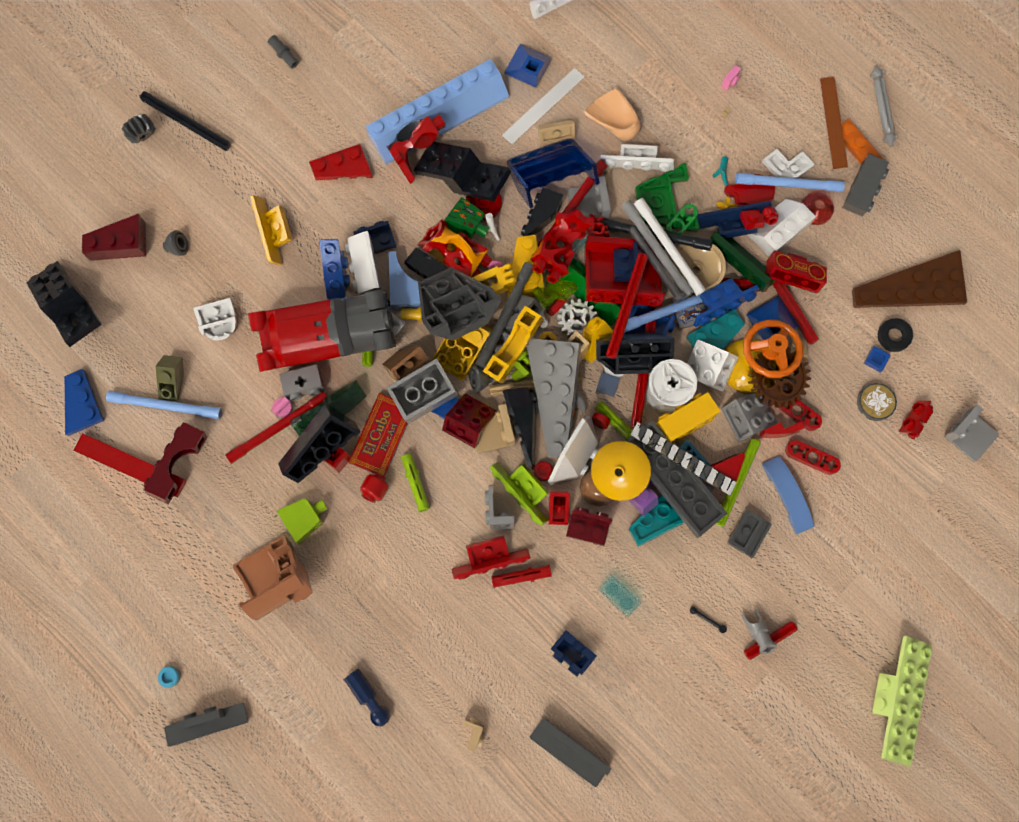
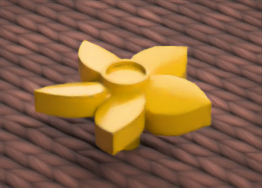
(726, 204)

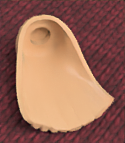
(615, 114)

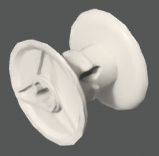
(670, 385)

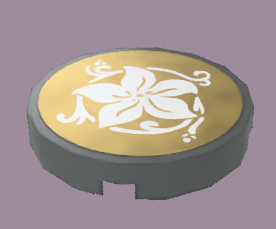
(877, 402)

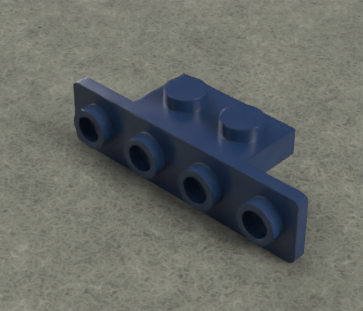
(729, 221)

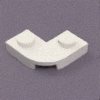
(781, 167)

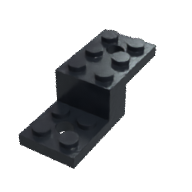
(462, 171)
(63, 303)

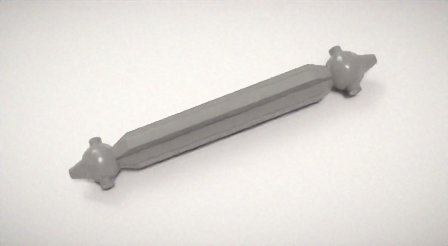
(883, 105)

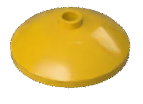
(739, 377)
(630, 460)

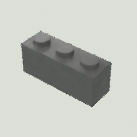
(866, 185)

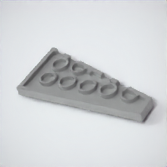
(555, 383)

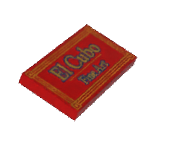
(379, 437)

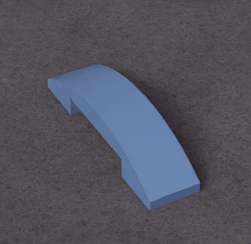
(790, 494)

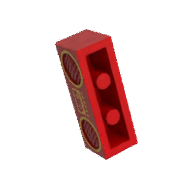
(796, 271)

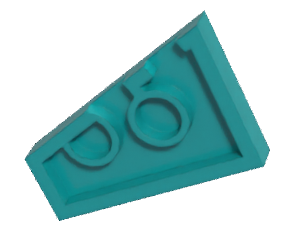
(655, 523)

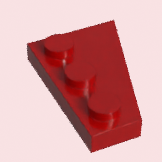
(341, 164)

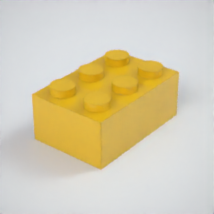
(688, 417)

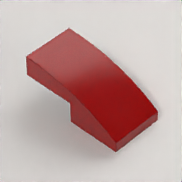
(778, 430)

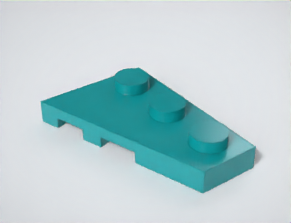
(719, 331)

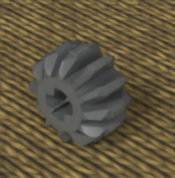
(138, 128)

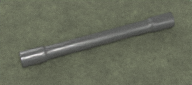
(487, 351)

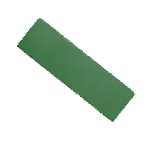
(607, 311)

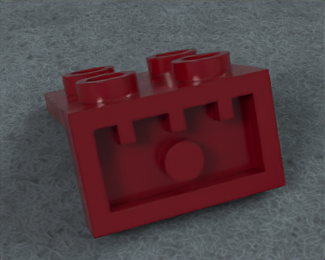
(468, 420)
(588, 526)

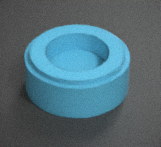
(168, 677)

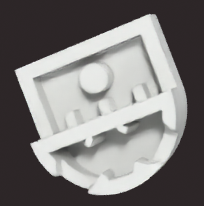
(216, 319)

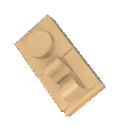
(556, 132)

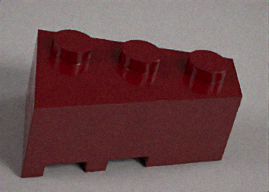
(116, 240)

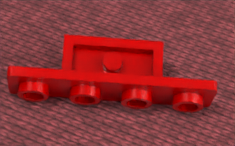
(489, 555)

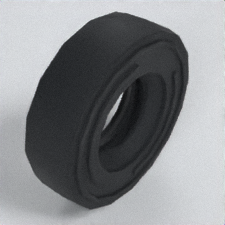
(903, 327)

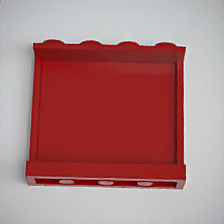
(600, 274)

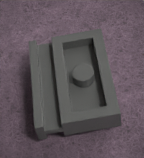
(749, 533)

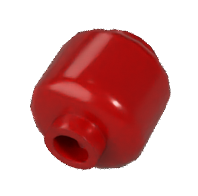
(374, 487)

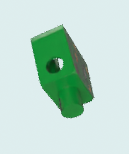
(466, 219)

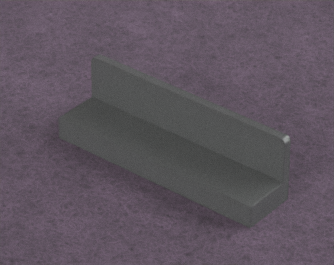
(570, 752)

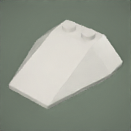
(576, 453)

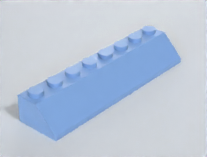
(454, 101)

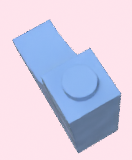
(403, 289)

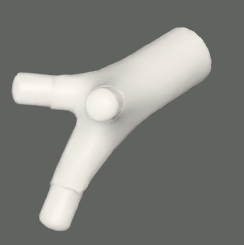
(490, 223)

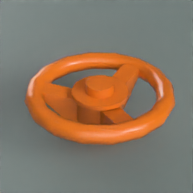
(773, 348)

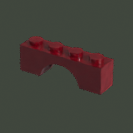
(185, 441)

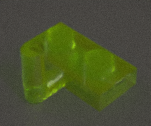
(560, 290)

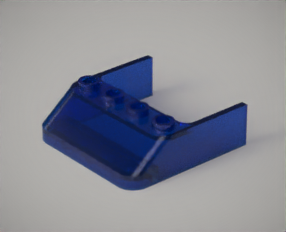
(550, 165)

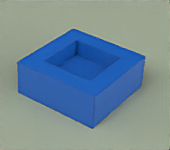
(877, 359)

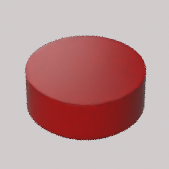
(600, 420)
(543, 470)

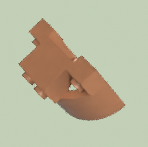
(272, 578)

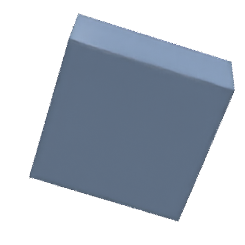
(607, 384)

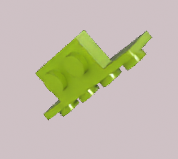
(525, 488)

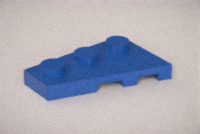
(80, 403)

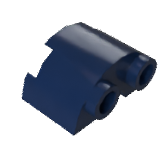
(573, 653)

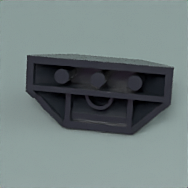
(637, 352)

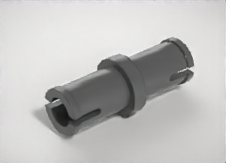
(283, 51)

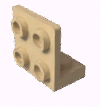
(497, 433)

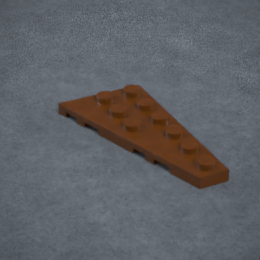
(926, 284)

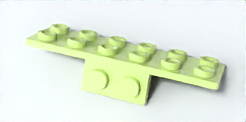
(901, 700)

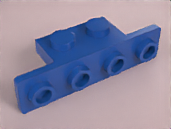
(334, 268)
(722, 299)

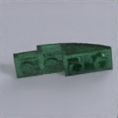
(341, 401)

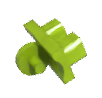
(521, 369)

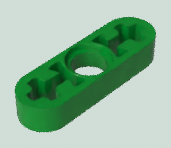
(682, 212)

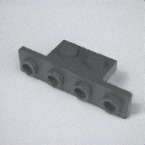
(205, 724)

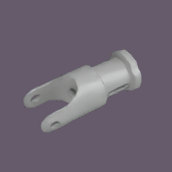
(761, 634)

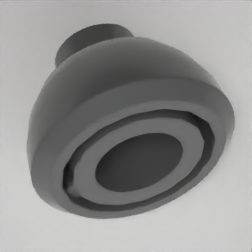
(176, 243)
(479, 379)

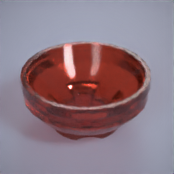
(822, 215)

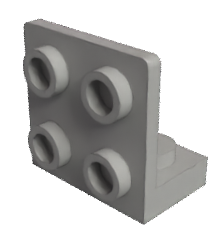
(595, 201)
(748, 416)
(972, 434)
(503, 521)

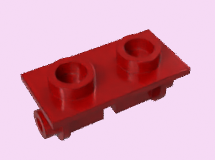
(920, 412)

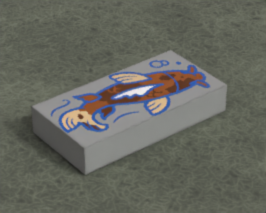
(686, 317)

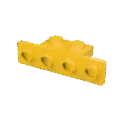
(272, 227)

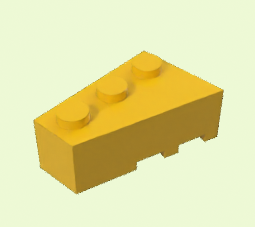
(523, 252)

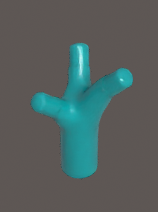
(722, 170)

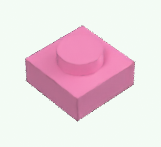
(731, 78)

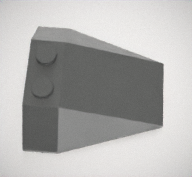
(455, 304)

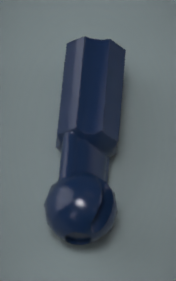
(366, 696)

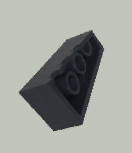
(317, 443)

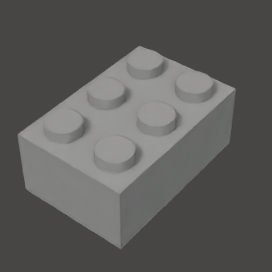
(422, 391)

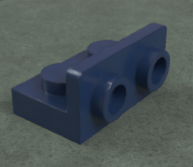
(380, 235)
(624, 262)

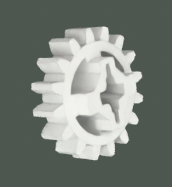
(574, 310)

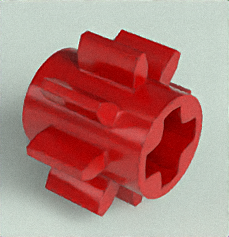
(598, 229)

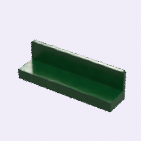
(743, 261)

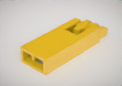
(502, 282)

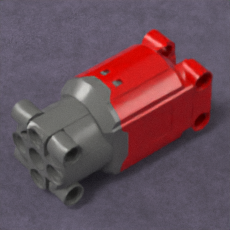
(323, 330)

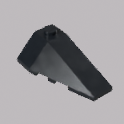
(523, 409)

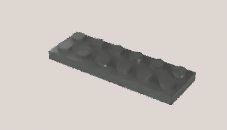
(682, 489)

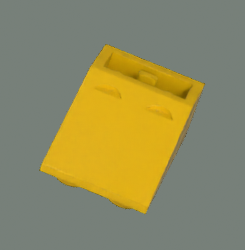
(462, 353)

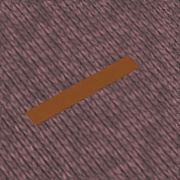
(833, 122)

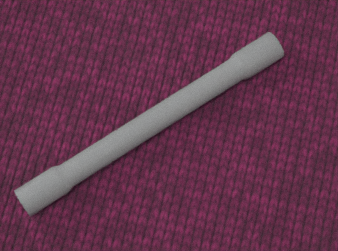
(634, 216)

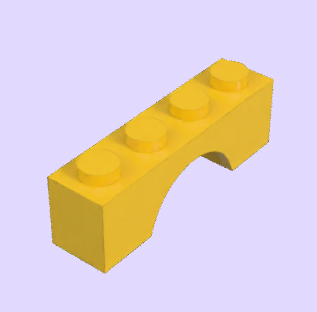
(520, 336)

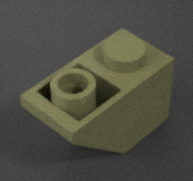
(169, 377)

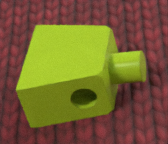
(302, 518)

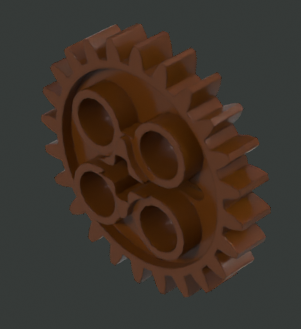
(775, 393)

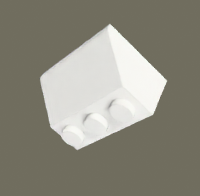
(792, 221)
(363, 263)

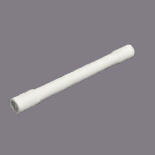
(691, 278)

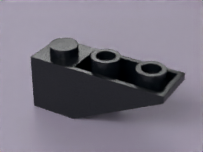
(544, 212)

